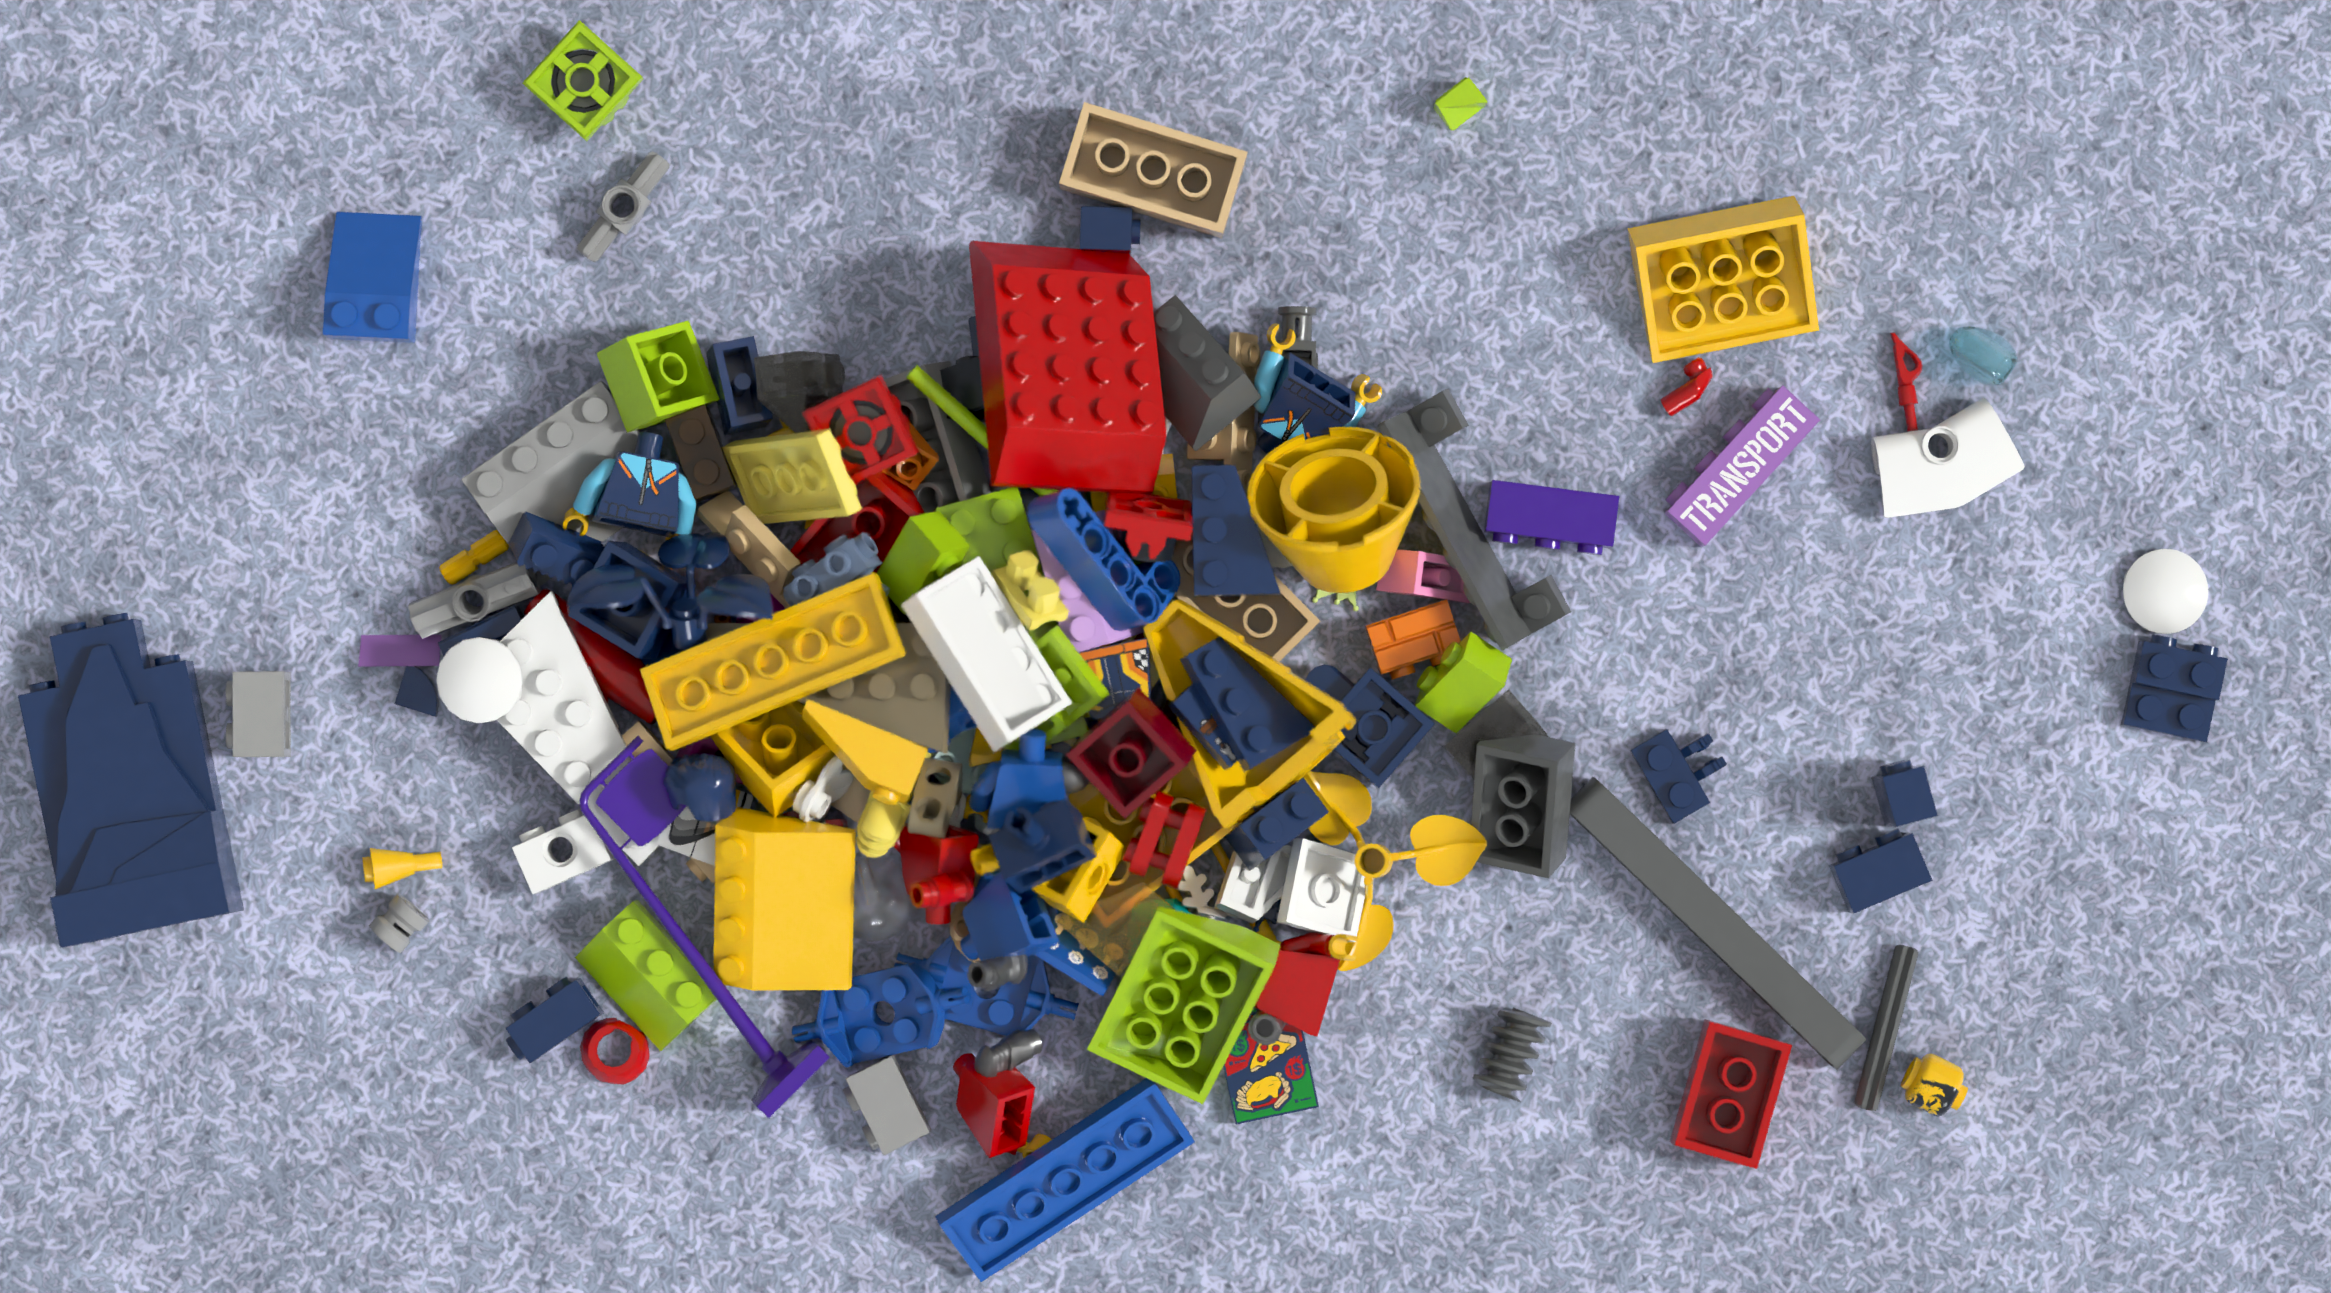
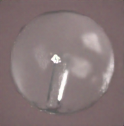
(879, 899)

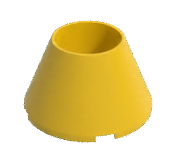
(1336, 504)

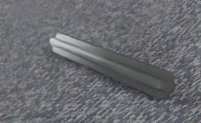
(1886, 1027)

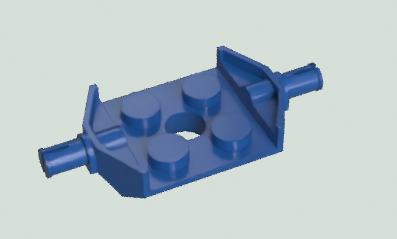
(1013, 1006)
(855, 1033)

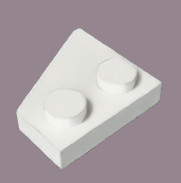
(1255, 891)

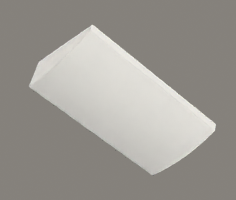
(986, 653)

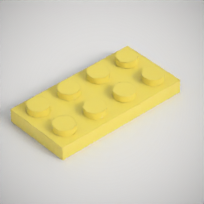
(792, 477)

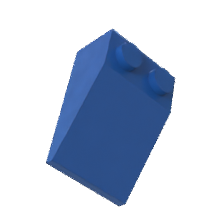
(373, 278)

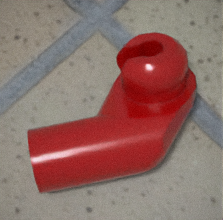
(1690, 391)

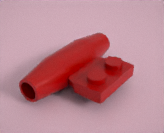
(612, 666)

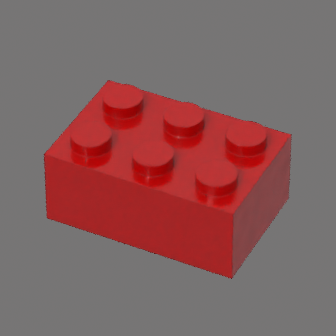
(1730, 1094)

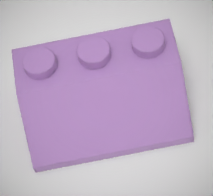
(1084, 624)

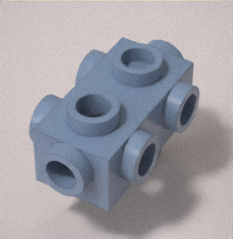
(844, 563)

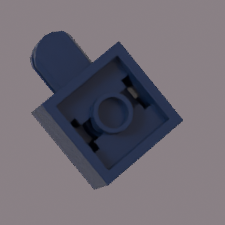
(1381, 731)

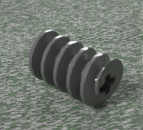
(1511, 1052)

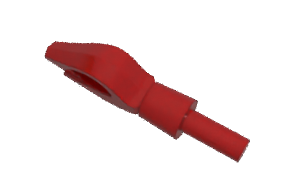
(1906, 389)

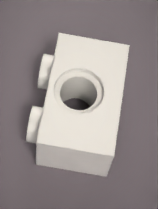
(540, 865)

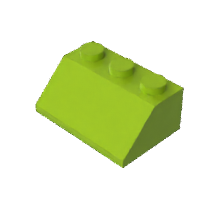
(646, 974)

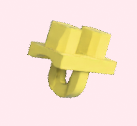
(1043, 598)

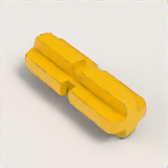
(466, 561)

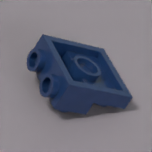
(2174, 688)

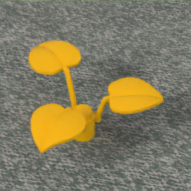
(1443, 852)

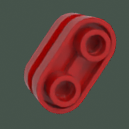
(1143, 851)

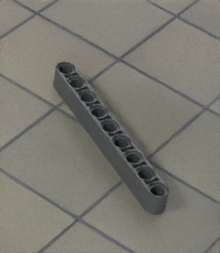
(1715, 923)

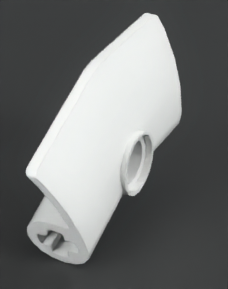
(1976, 461)

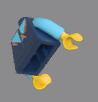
(1302, 398)
(636, 493)

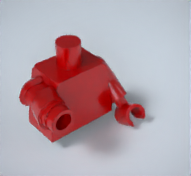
(937, 870)

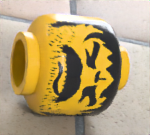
(1934, 1084)

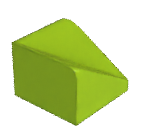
(1459, 103)

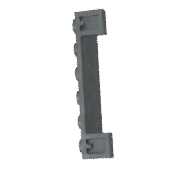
(1506, 613)

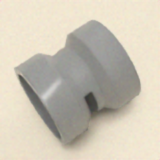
(404, 914)

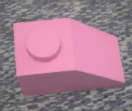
(1422, 576)

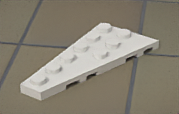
(564, 713)

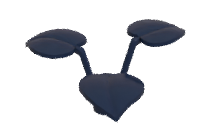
(732, 595)

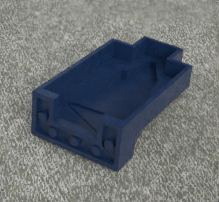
(126, 787)

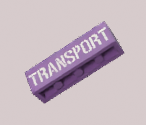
(1741, 466)

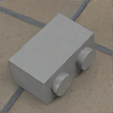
(259, 714)
(887, 1105)

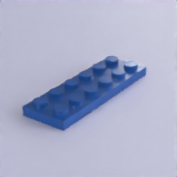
(1065, 1179)

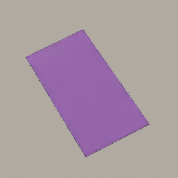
(399, 650)

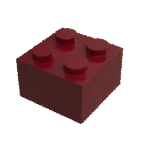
(1131, 752)

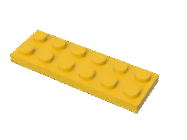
(773, 662)

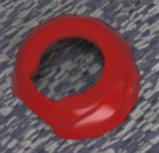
(614, 1075)

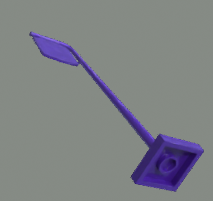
(643, 810)

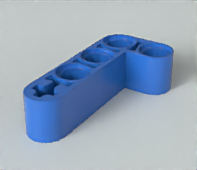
(1116, 587)

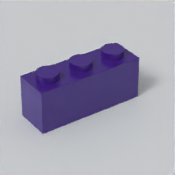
(1551, 516)

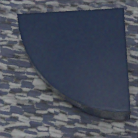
(417, 692)

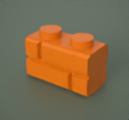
(1412, 638)

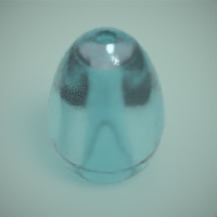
(1983, 354)

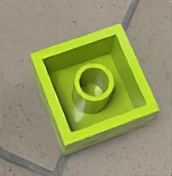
(657, 375)

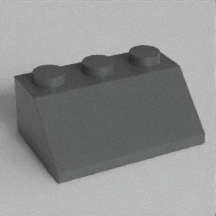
(1198, 377)
(1523, 802)

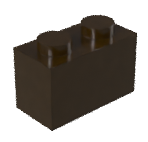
(701, 453)

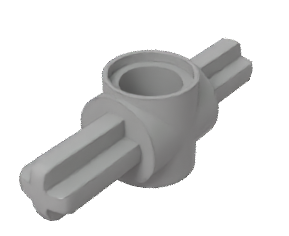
(638, 188)

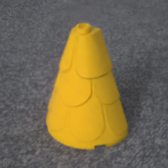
(1233, 791)

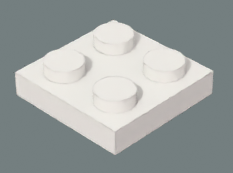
(1322, 890)

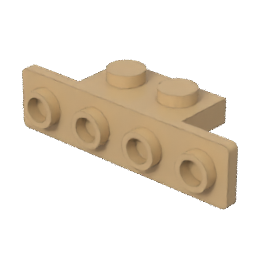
(1237, 439)
(751, 542)

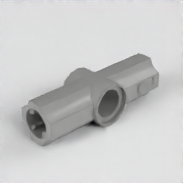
(451, 607)

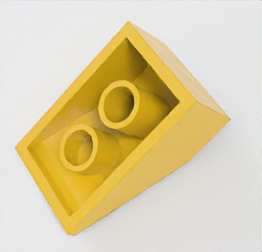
(775, 755)

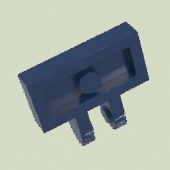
(1671, 775)

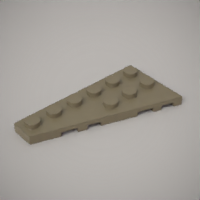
(899, 697)

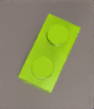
(921, 556)
(1462, 681)

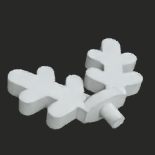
(1199, 899)

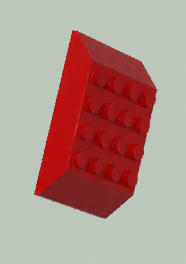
(1068, 368)

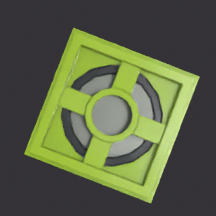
(585, 83)

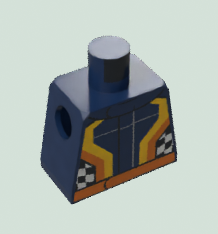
(1121, 671)

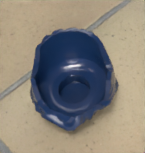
(703, 785)

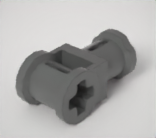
(1303, 346)

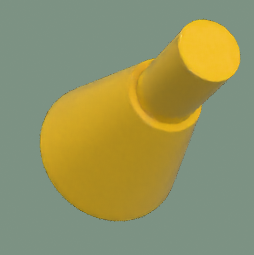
(391, 866)

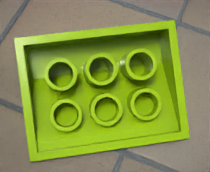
(1184, 1000)

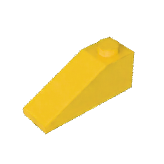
(872, 755)

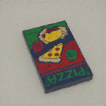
(1271, 1077)

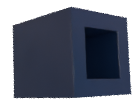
(1108, 229)

